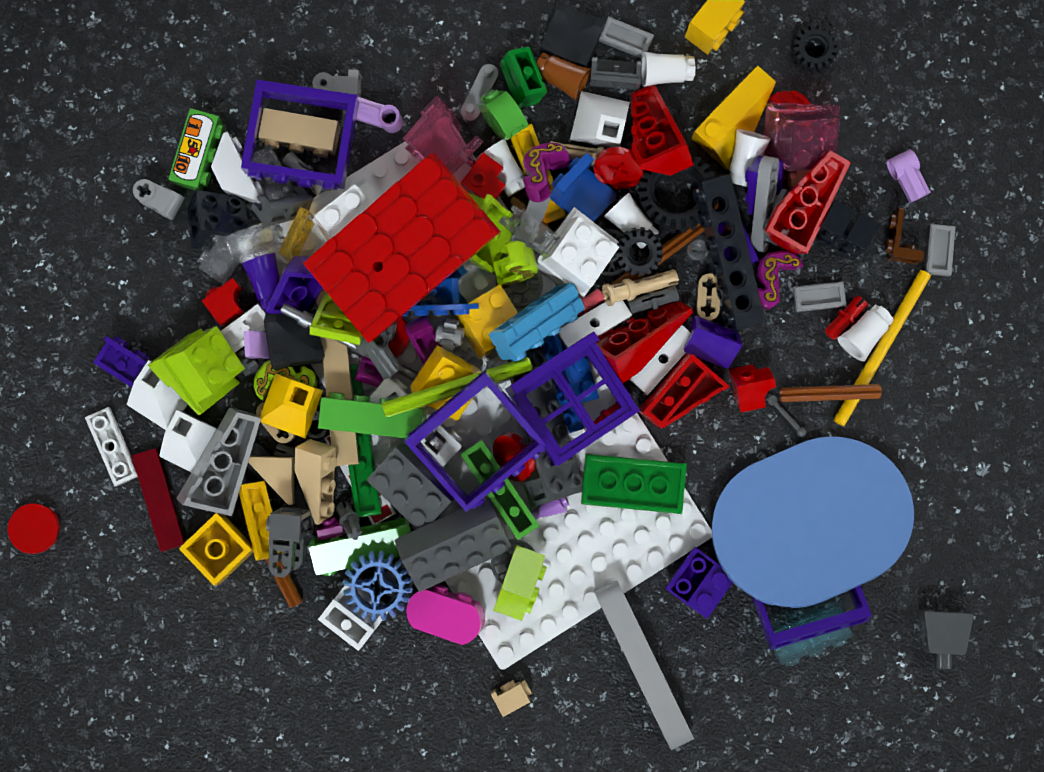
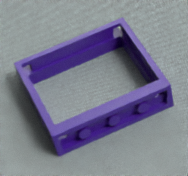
(303, 95)
(496, 480)
(817, 628)

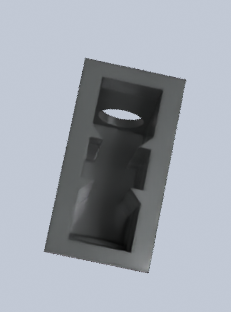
(945, 634)

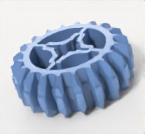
(365, 585)

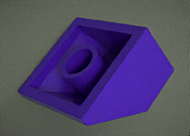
(295, 288)

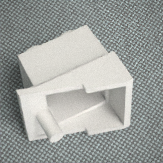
(344, 209)
(578, 254)

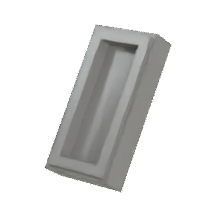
(625, 37)
(940, 250)
(819, 296)

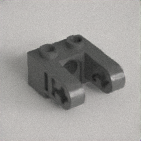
(286, 529)

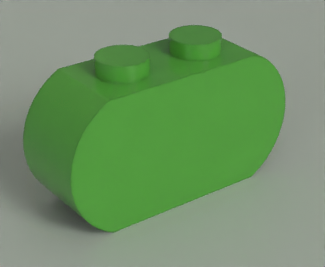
(502, 114)

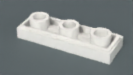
(603, 316)
(654, 370)
(119, 460)

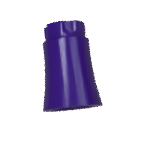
(263, 276)

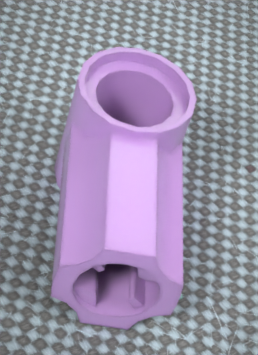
(375, 115)
(906, 170)

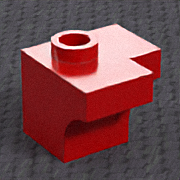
(483, 178)
(224, 303)
(751, 386)

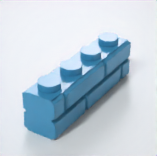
(536, 322)

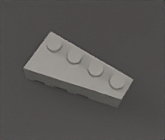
(221, 468)

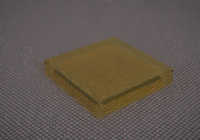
(297, 235)

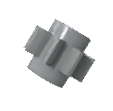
(450, 334)

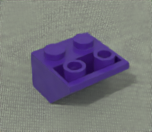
(699, 583)

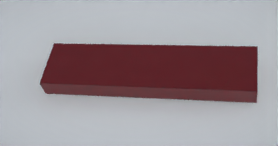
(158, 499)

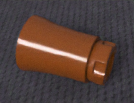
(563, 74)

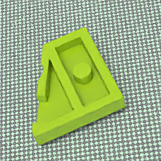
(333, 323)

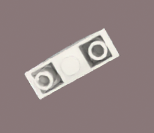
(229, 172)

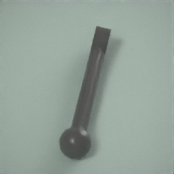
(772, 400)

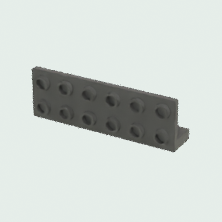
(553, 481)

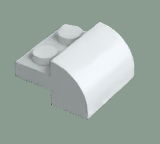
(346, 623)

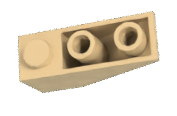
(315, 472)

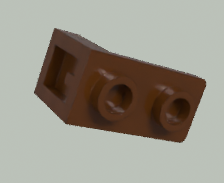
(905, 253)

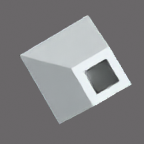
(599, 120)
(154, 398)
(186, 440)

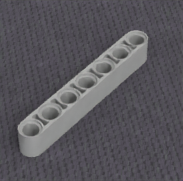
(644, 665)

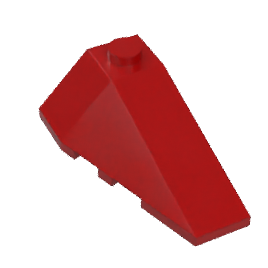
(656, 137)
(806, 205)
(637, 342)

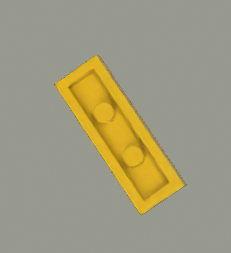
(256, 511)

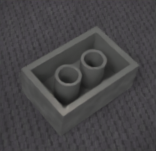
(410, 487)

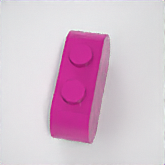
(446, 614)

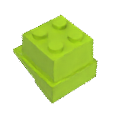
(491, 252)
(199, 368)

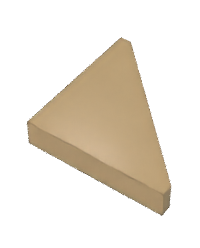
(277, 473)

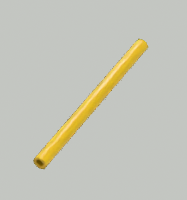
(884, 343)

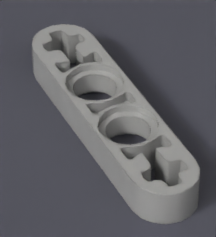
(764, 199)

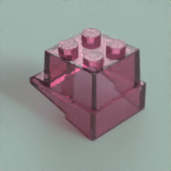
(801, 133)
(440, 134)

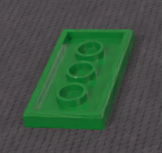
(633, 484)

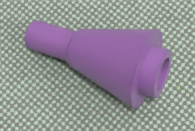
(551, 508)

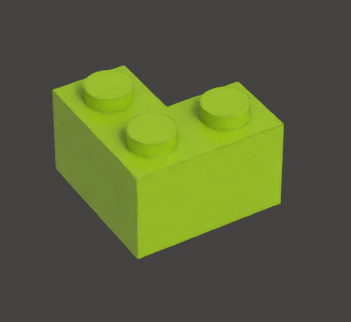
(518, 588)

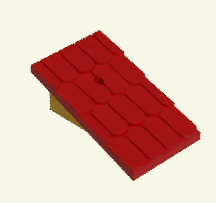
(401, 247)

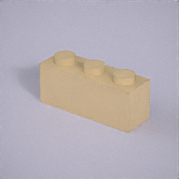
(299, 132)

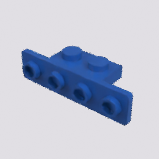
(441, 300)
(578, 377)

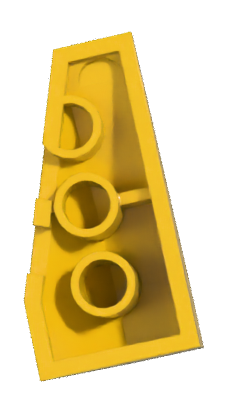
(737, 112)

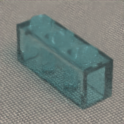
(792, 653)

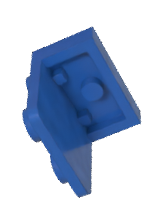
(582, 190)

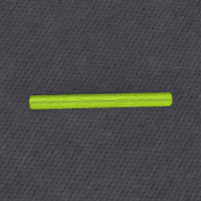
(450, 388)

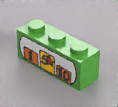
(196, 150)

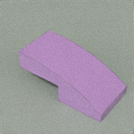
(256, 345)

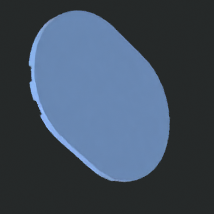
(812, 522)

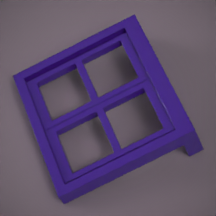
(553, 369)

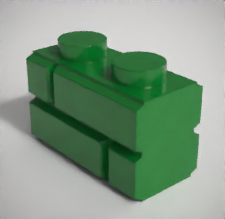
(523, 77)

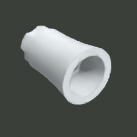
(666, 68)
(746, 150)
(512, 174)
(628, 215)
(866, 332)

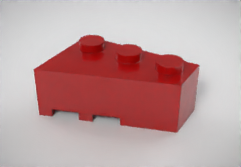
(681, 391)

